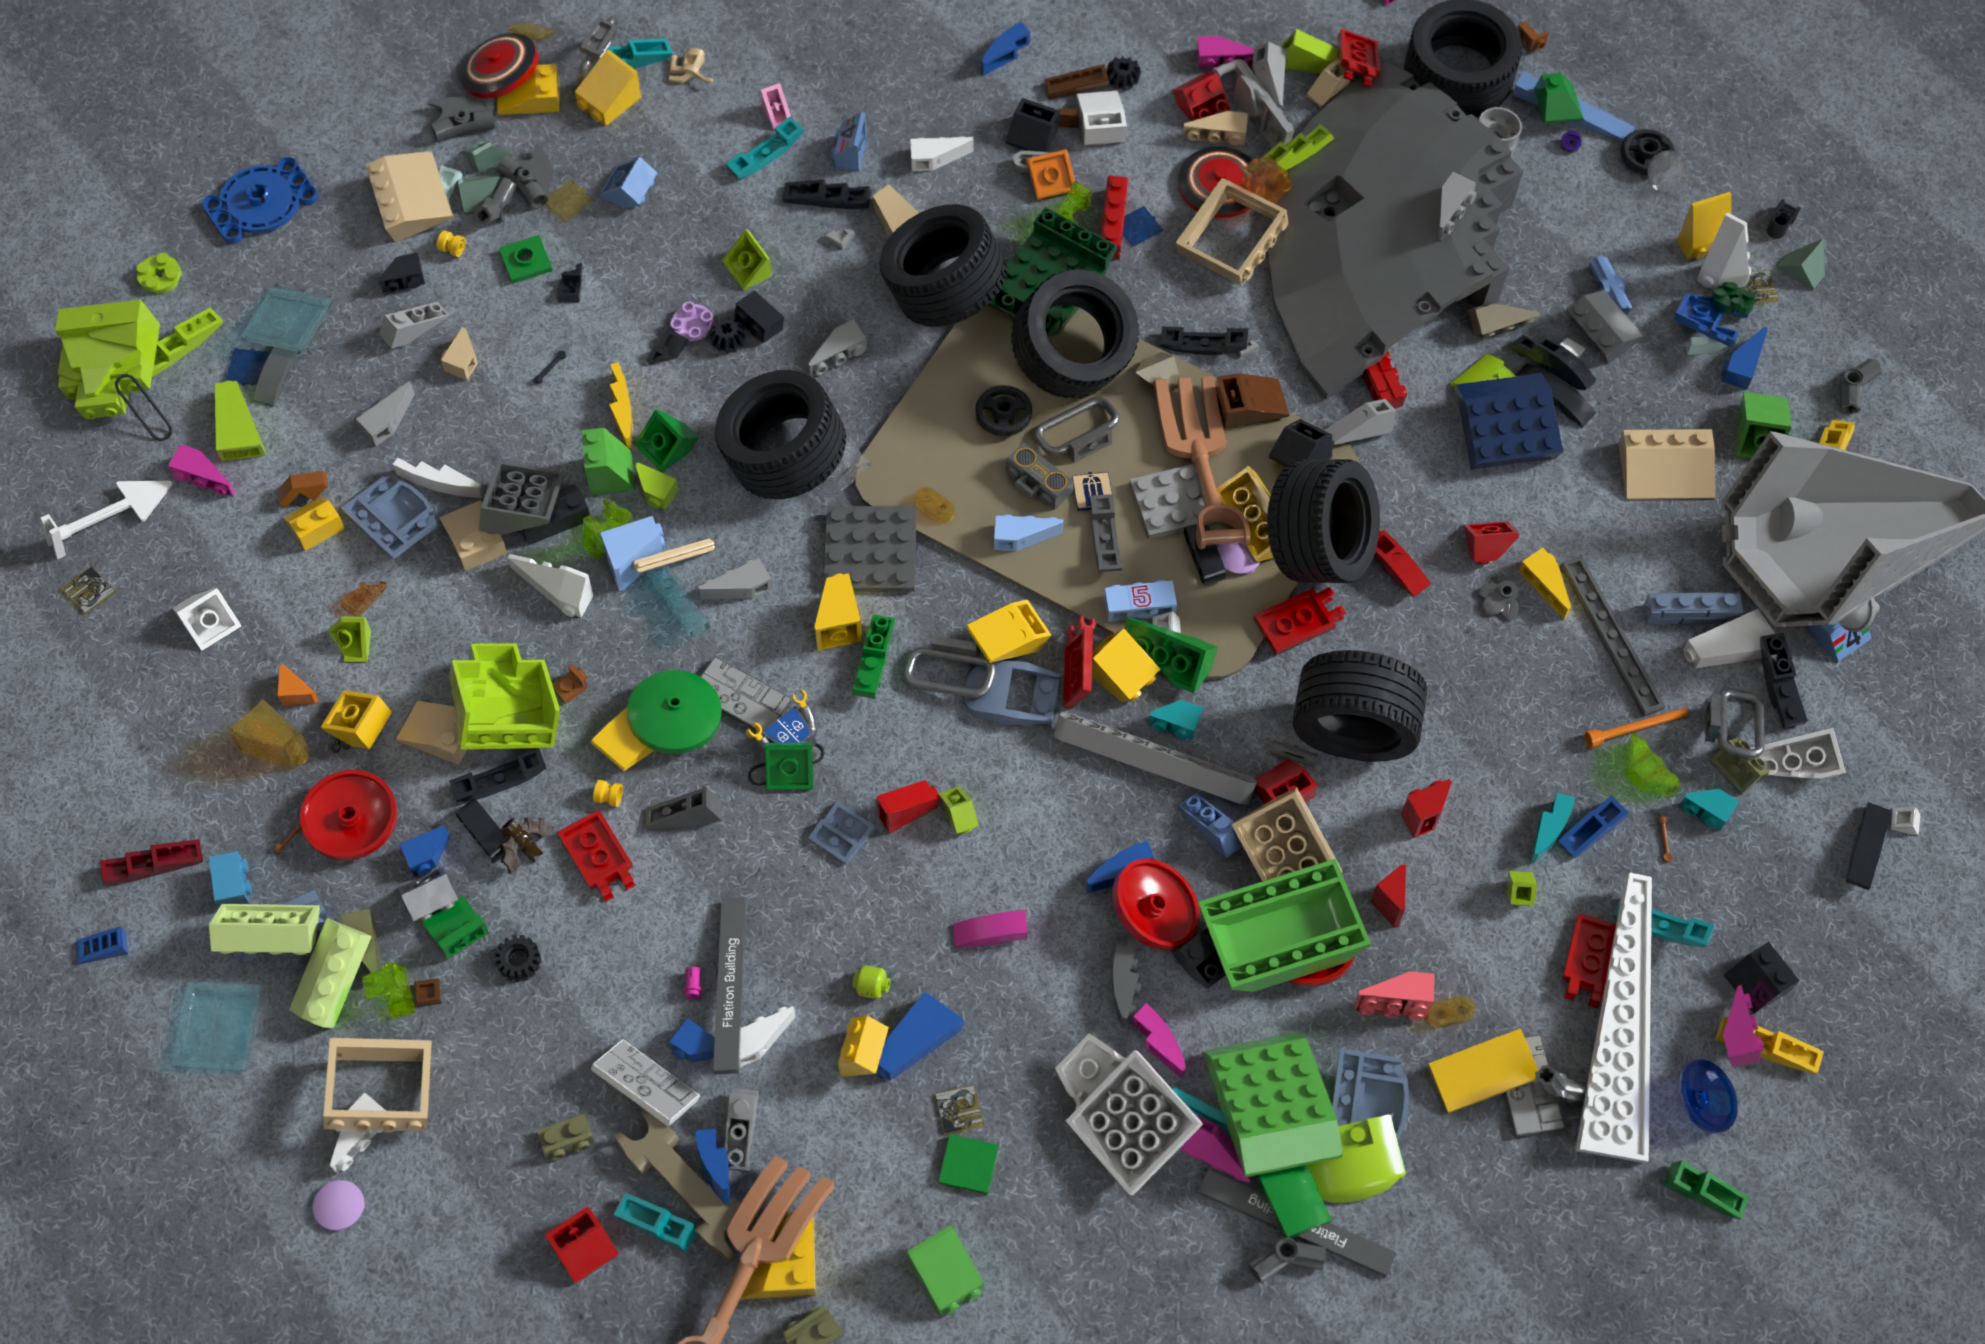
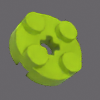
(154, 264)

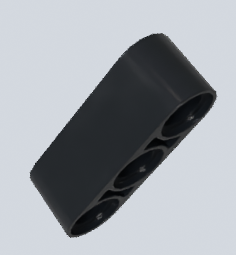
(1207, 560)
(482, 828)

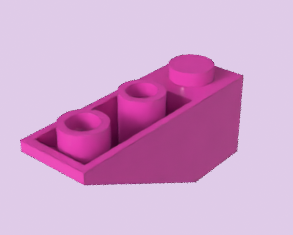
(1216, 51)
(194, 466)
(1739, 1032)
(1216, 1148)

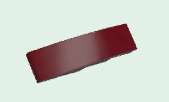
(152, 862)

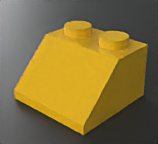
(314, 522)
(357, 718)
(862, 1046)

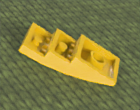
(620, 743)

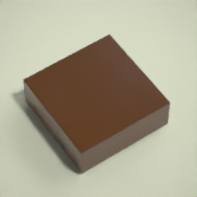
(1069, 118)
(427, 992)

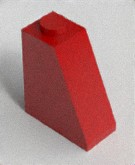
(906, 804)

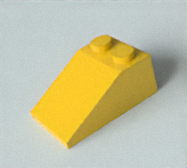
(536, 95)
(1703, 224)

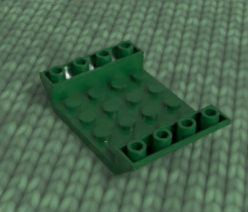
(1051, 248)

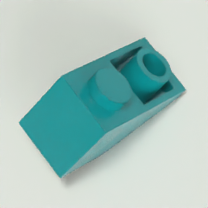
(1177, 718)
(1710, 806)

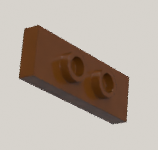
(1076, 81)

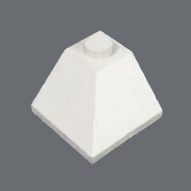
(207, 617)

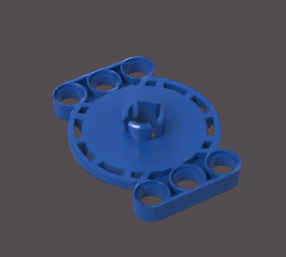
(245, 209)

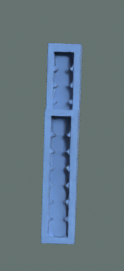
(1594, 118)

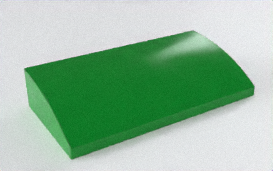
(1294, 1200)

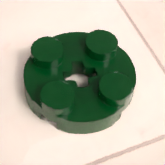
(1732, 298)

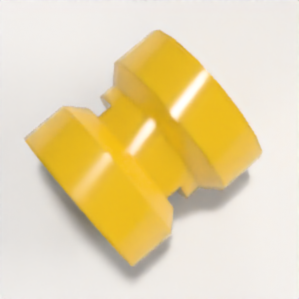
(449, 243)
(608, 793)

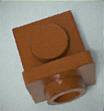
(1531, 40)
(570, 684)

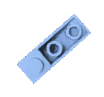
(1021, 532)

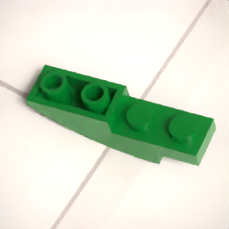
(874, 656)

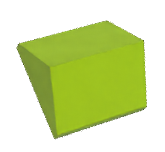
(747, 261)

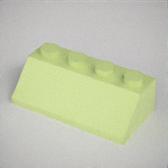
(264, 928)
(329, 974)

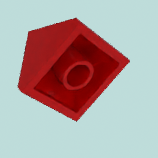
(1390, 895)

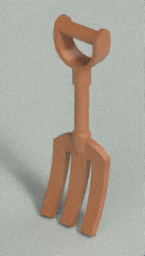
(1199, 450)
(758, 1244)

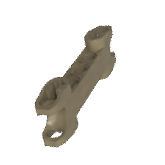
(657, 1152)

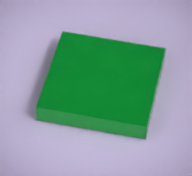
(789, 766)
(968, 1164)

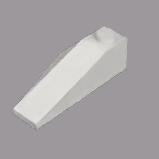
(1727, 256)
(563, 586)
(1805, 756)

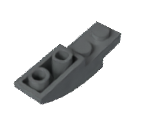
(1125, 980)

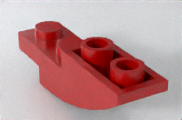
(1400, 565)

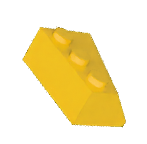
(787, 1278)

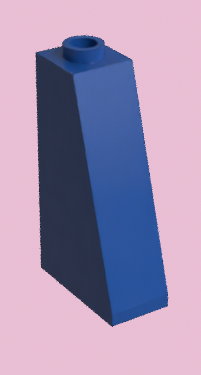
(917, 1035)

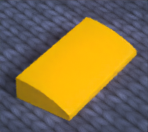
(1483, 1070)

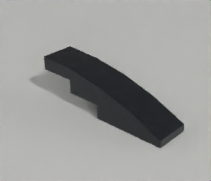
(826, 195)
(1868, 846)

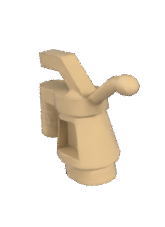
(690, 68)

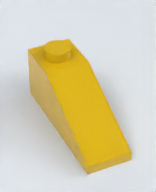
(1545, 577)

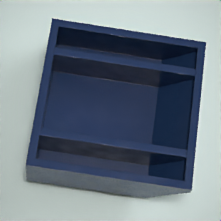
(1509, 421)

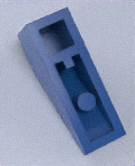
(1743, 362)

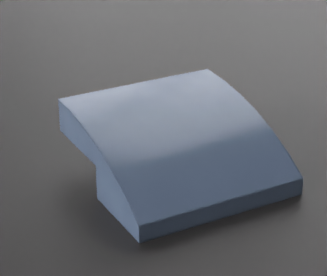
(842, 832)

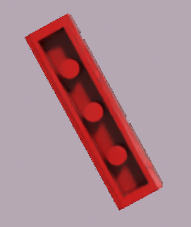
(1114, 211)
(1384, 383)

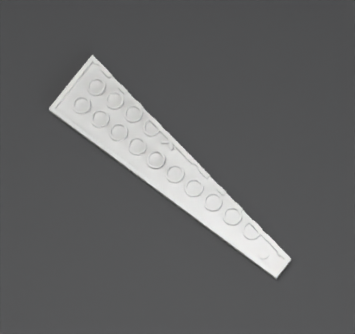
(1618, 1082)

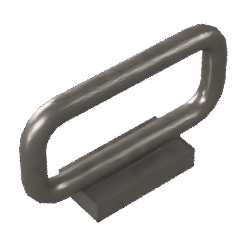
(596, 43)
(1086, 443)
(951, 650)
(1717, 722)

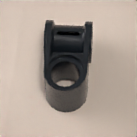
(1782, 219)

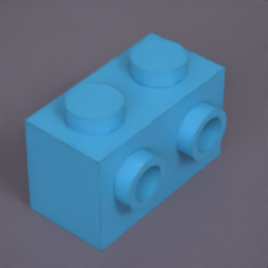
(230, 879)

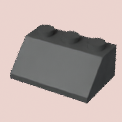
(1604, 324)

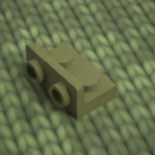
(1740, 770)
(565, 1137)
(816, 1328)

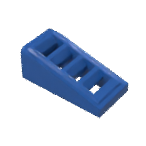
(111, 951)

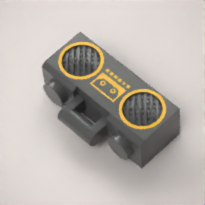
(1040, 475)

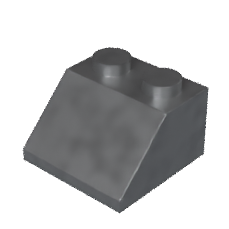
(428, 894)

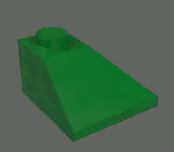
(1557, 99)
(665, 440)

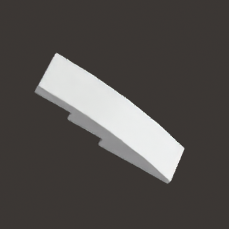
(445, 480)

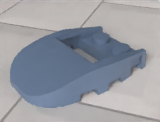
(993, 703)

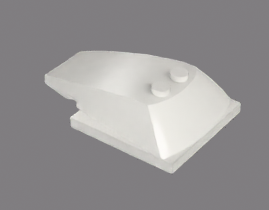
(1124, 1111)

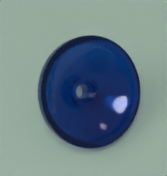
(1707, 1096)

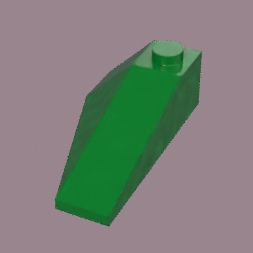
(1178, 656)

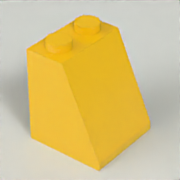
(608, 89)
(838, 614)
(1122, 666)

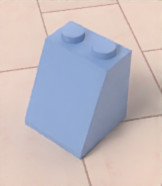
(631, 543)

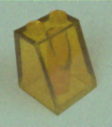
(269, 737)

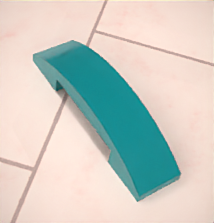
(766, 152)
(1678, 930)

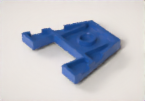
(1701, 316)

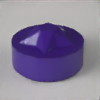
(1571, 141)

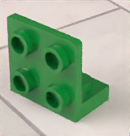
(456, 927)

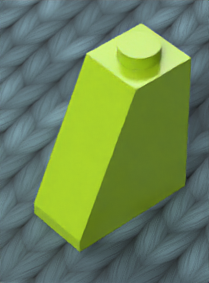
(1308, 53)

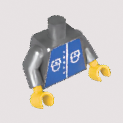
(793, 726)

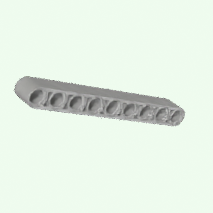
(1155, 758)

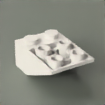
(1102, 117)

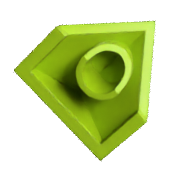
(352, 638)

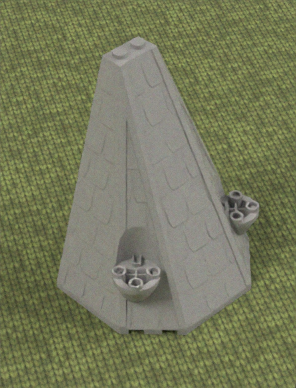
(1831, 529)

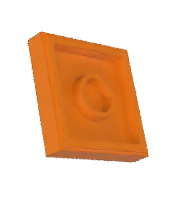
(1050, 174)

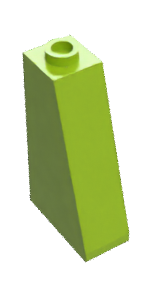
(234, 424)

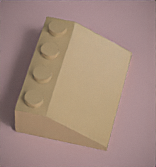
(409, 193)
(1668, 464)
(1282, 837)

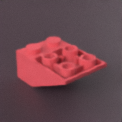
(1402, 995)

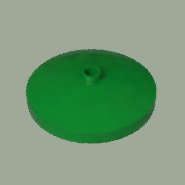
(674, 712)

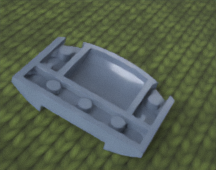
(391, 515)
(1370, 1088)

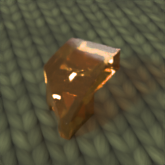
(362, 598)

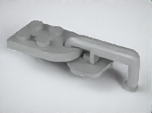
(1266, 115)

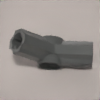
(498, 204)
(1852, 382)
(1559, 1088)
(1302, 1256)

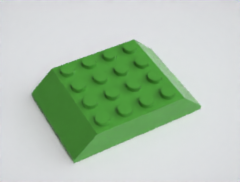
(1285, 927)
(1274, 1103)

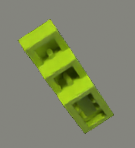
(1300, 147)
(185, 339)

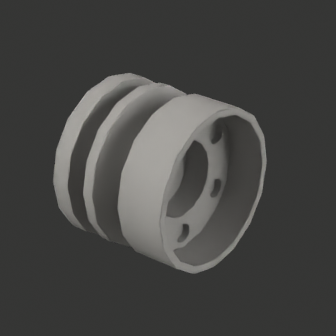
(1503, 124)

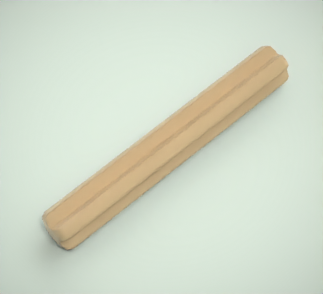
(674, 555)

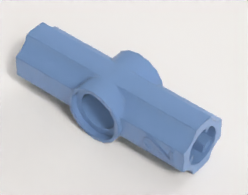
(1610, 282)

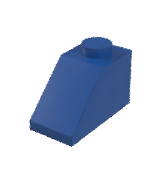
(425, 850)
(692, 1043)

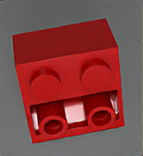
(1201, 97)
(1283, 779)
(1424, 807)
(581, 1244)

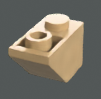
(1328, 84)
(460, 356)

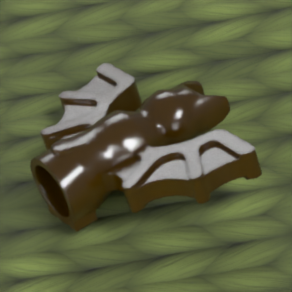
(519, 837)

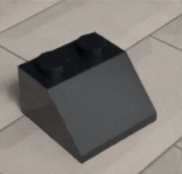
(1762, 976)

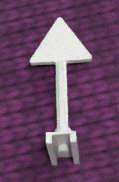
(139, 495)

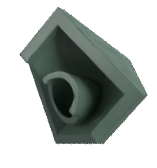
(484, 155)
(475, 191)
(1806, 264)

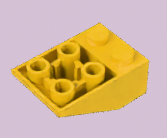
(1009, 632)

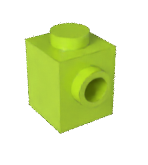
(1521, 888)

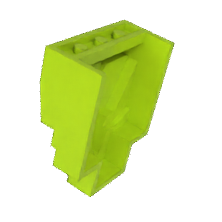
(101, 346)
(503, 699)

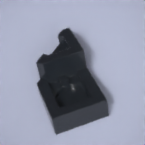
(570, 285)
(669, 347)

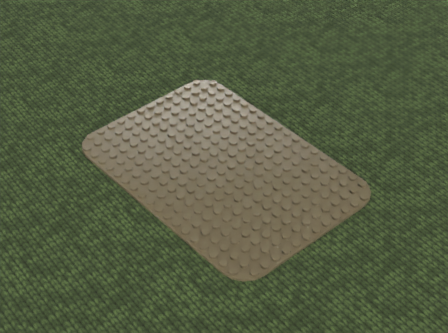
(941, 446)

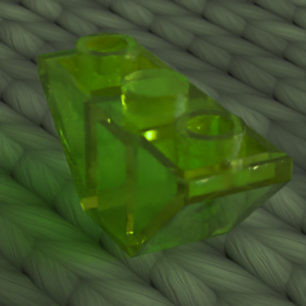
(1648, 770)

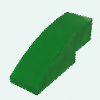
(1706, 1189)

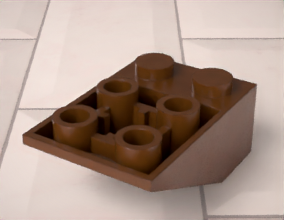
(1249, 399)

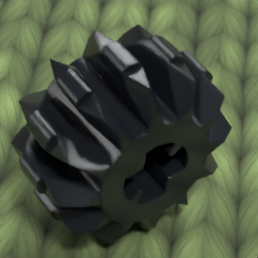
(1123, 72)
(727, 334)

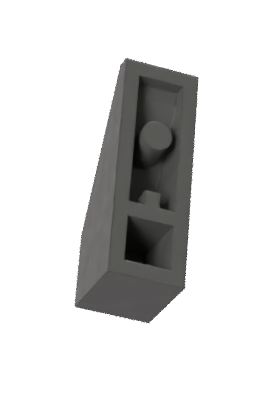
(686, 811)

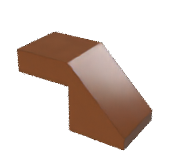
(308, 484)

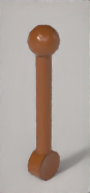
(280, 846)
(1667, 857)

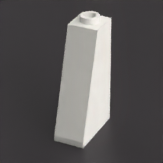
(1729, 642)

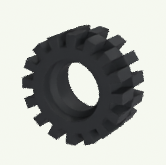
(517, 944)

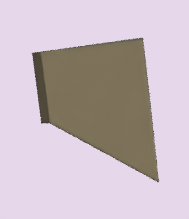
(1159, 367)

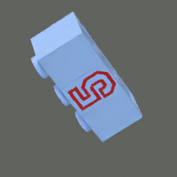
(1139, 600)

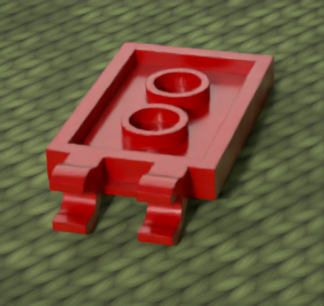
(1359, 55)
(1298, 619)
(1078, 663)
(597, 853)
(1589, 958)

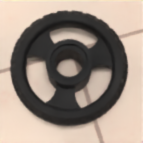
(1645, 150)
(1001, 418)

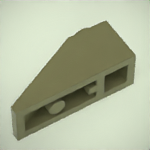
(364, 922)

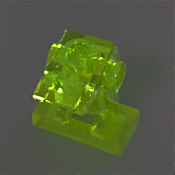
(1077, 199)
(591, 534)
(395, 985)

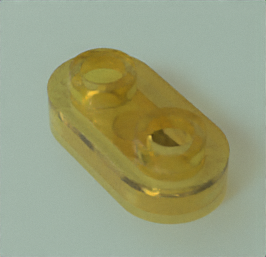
(933, 504)
(1450, 1012)

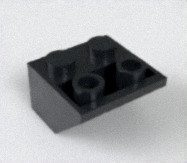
(1033, 126)
(1301, 441)
(1201, 960)

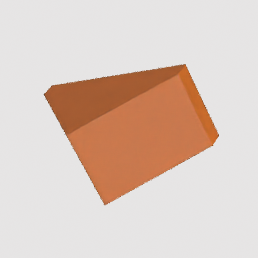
(293, 690)

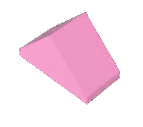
(774, 104)

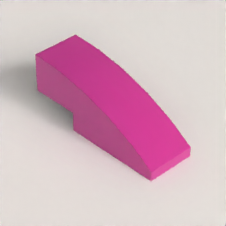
(991, 929)
(1159, 1039)

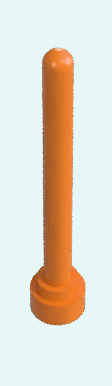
(1595, 738)

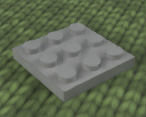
(1168, 500)

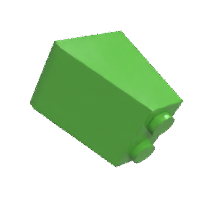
(1757, 418)
(607, 462)
(945, 1271)

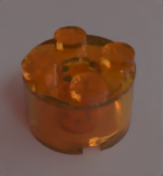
(1266, 179)

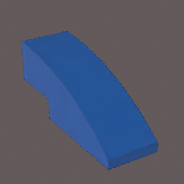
(1005, 48)
(1593, 827)
(1106, 873)
(714, 1163)

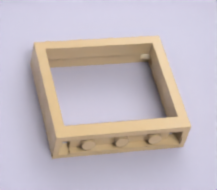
(1206, 213)
(377, 1051)

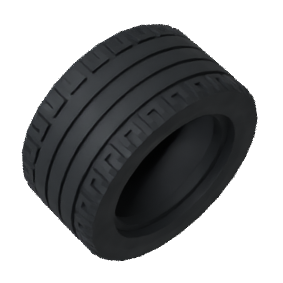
(1473, 26)
(955, 290)
(1099, 298)
(764, 404)
(1323, 520)
(1360, 706)

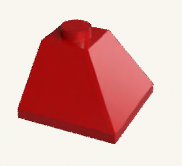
(1489, 540)

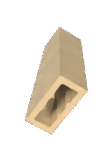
(892, 208)

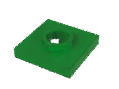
(524, 270)

